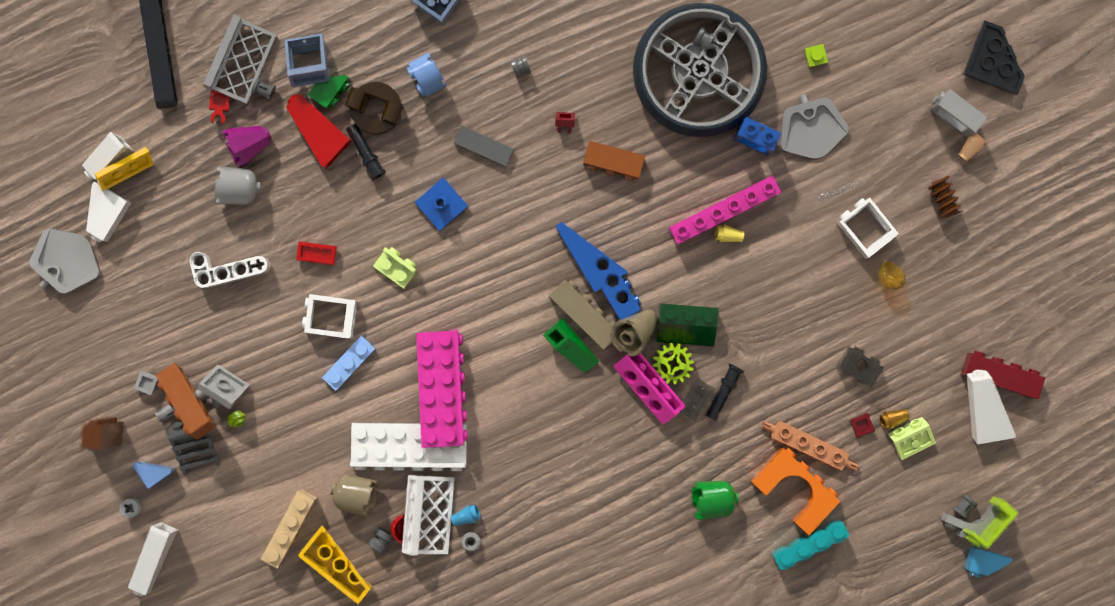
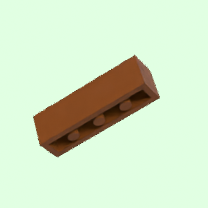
(185, 401)

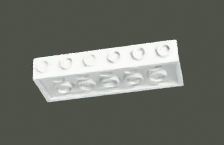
(400, 447)

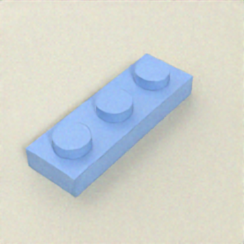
(348, 363)

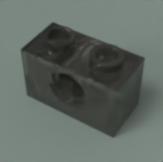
(868, 374)

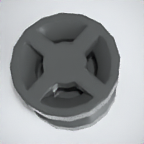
(703, 39)
(520, 66)

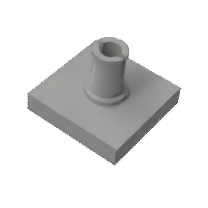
(223, 387)

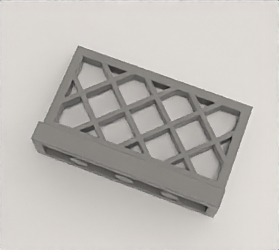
(226, 49)

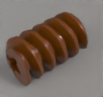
(944, 197)

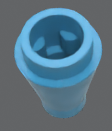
(466, 516)

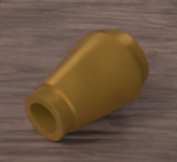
(893, 418)

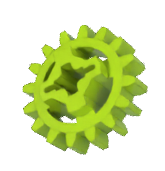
(676, 351)

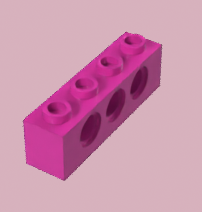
(649, 387)

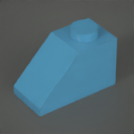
(985, 562)

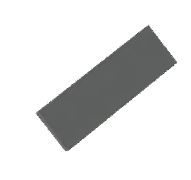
(483, 146)

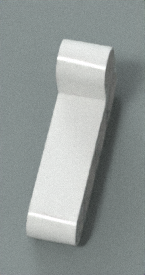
(231, 268)

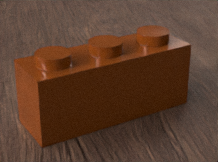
(613, 161)

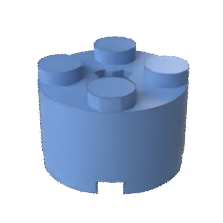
(426, 74)

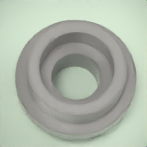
(466, 546)

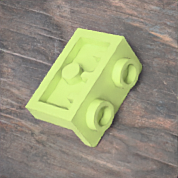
(395, 268)
(912, 438)

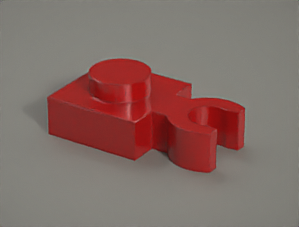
(218, 103)

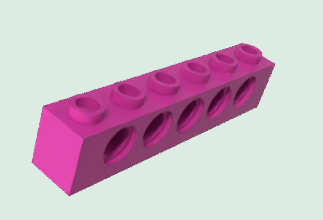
(724, 210)

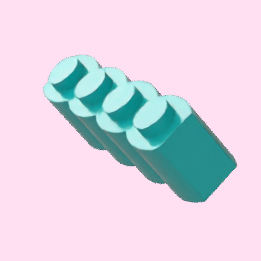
(805, 547)

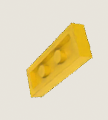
(124, 169)

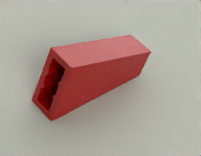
(321, 135)

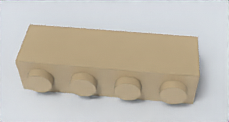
(289, 528)

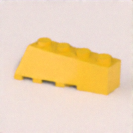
(330, 561)

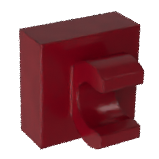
(564, 119)

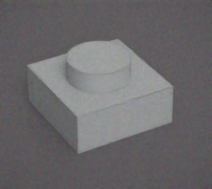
(146, 383)

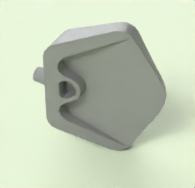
(812, 128)
(64, 261)

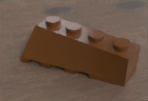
(102, 433)

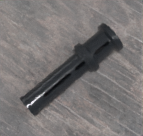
(369, 159)
(728, 383)

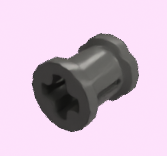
(263, 90)
(965, 506)

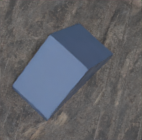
(151, 473)

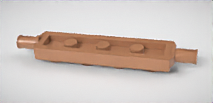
(810, 446)

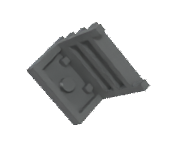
(180, 440)

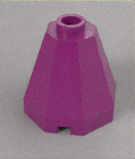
(246, 143)

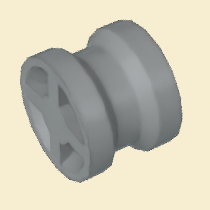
(135, 507)

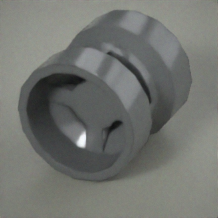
(380, 540)

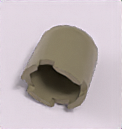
(355, 495)

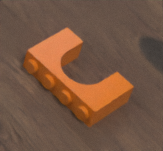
(821, 499)

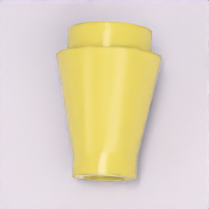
(728, 234)

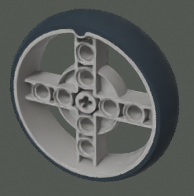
(655, 39)

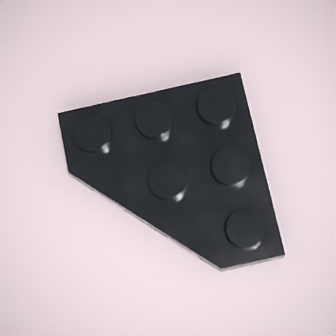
(994, 60)

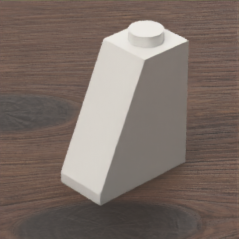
(109, 151)
(105, 213)

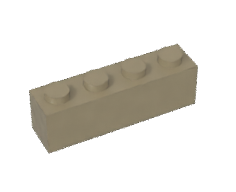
(583, 313)

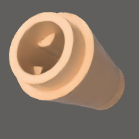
(972, 146)

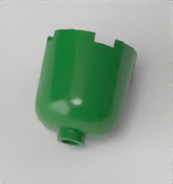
(713, 499)

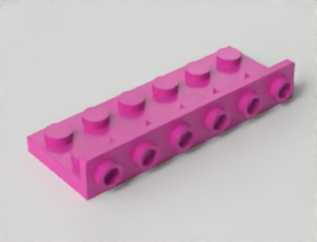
(441, 389)

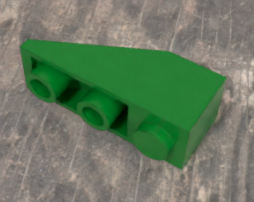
(570, 345)

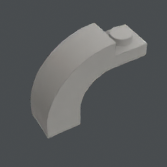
(976, 526)

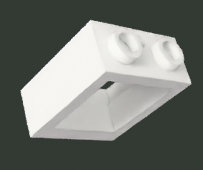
(879, 243)
(349, 317)

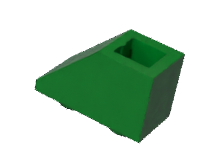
(328, 92)

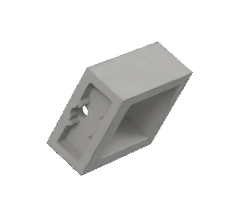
(957, 112)

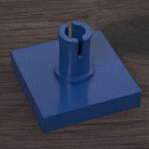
(441, 204)

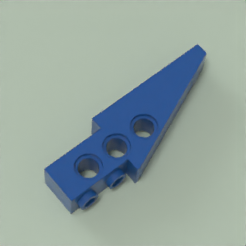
(587, 258)

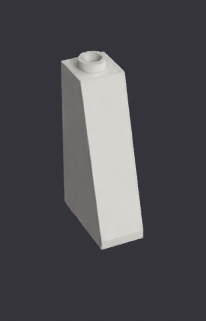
(987, 412)
(152, 558)

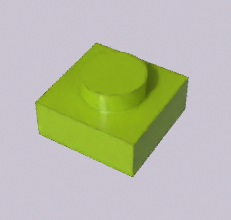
(815, 55)

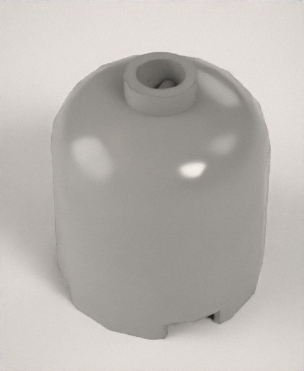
(236, 186)

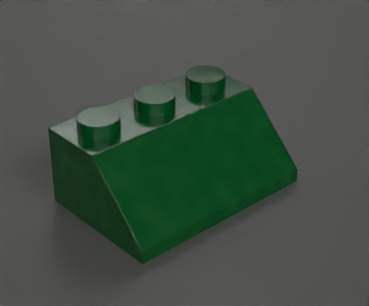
(687, 324)

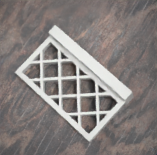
(412, 532)

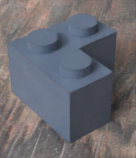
(437, 9)

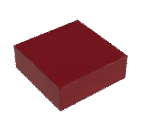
(862, 425)

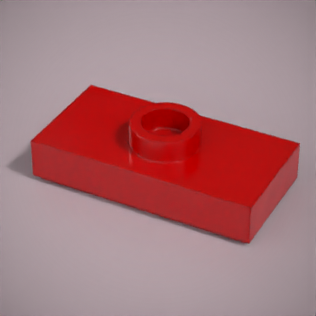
(316, 253)

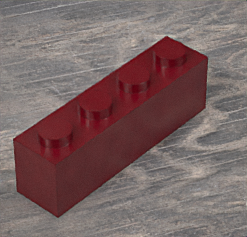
(1005, 376)

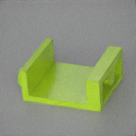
(995, 528)

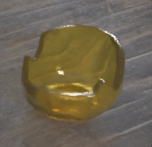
(891, 275)

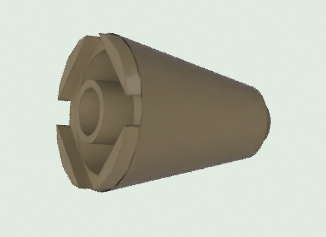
(634, 332)

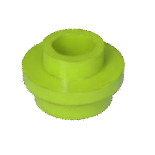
(236, 419)

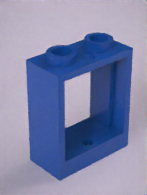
(752, 137)

